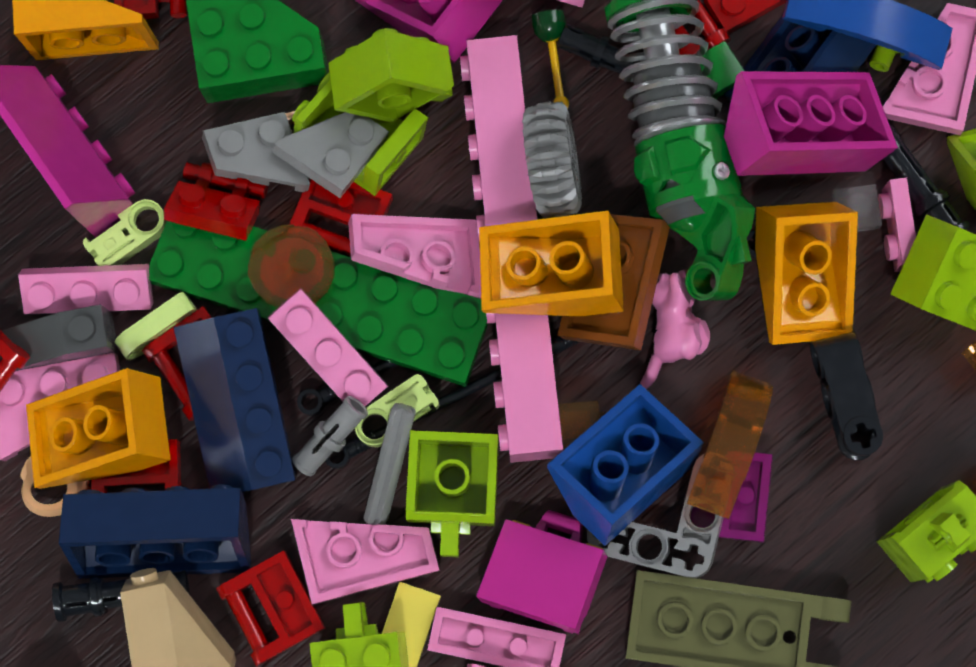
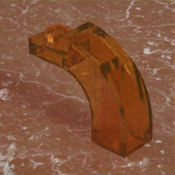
(731, 444)

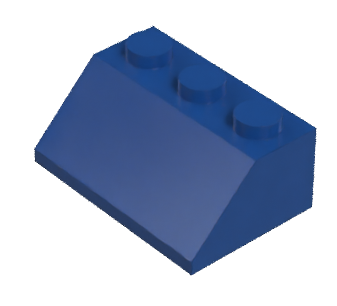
(624, 463)

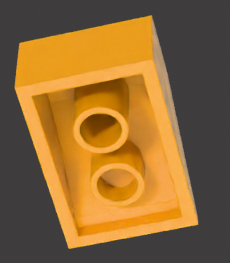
(79, 28)
(552, 266)
(806, 270)
(98, 429)

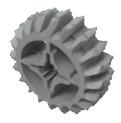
(552, 159)

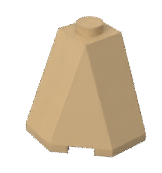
(168, 625)

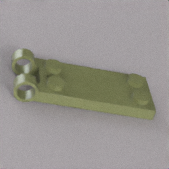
(723, 623)

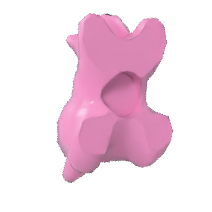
(677, 329)

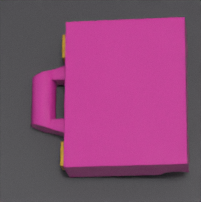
(543, 572)

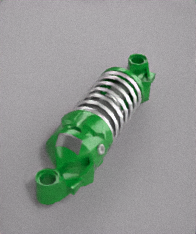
(682, 142)

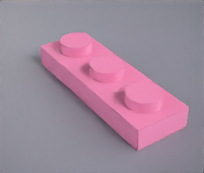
(85, 286)
(326, 349)
(494, 640)

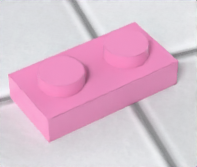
(897, 210)

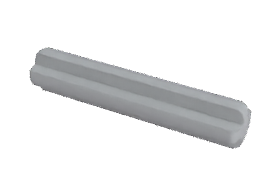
(389, 464)

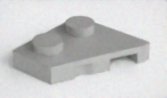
(247, 149)
(333, 150)

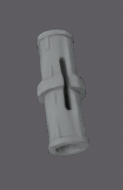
(347, 418)

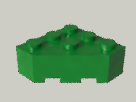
(253, 48)

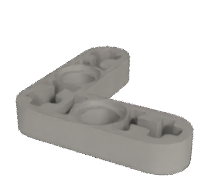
(687, 536)

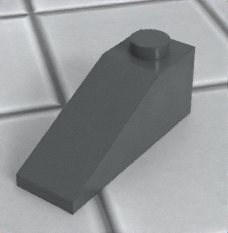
(65, 336)

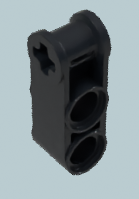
(847, 394)

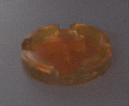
(290, 260)

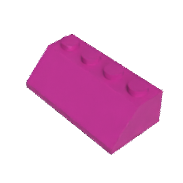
(806, 123)

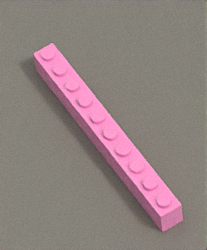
(504, 186)

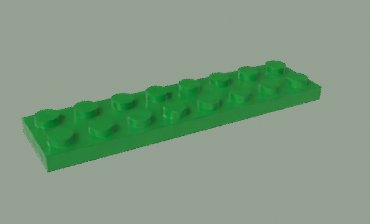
(373, 309)

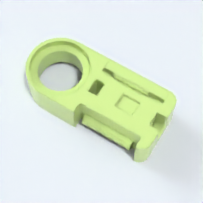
(124, 238)
(154, 325)
(412, 392)

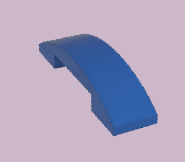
(880, 22)

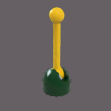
(549, 27)

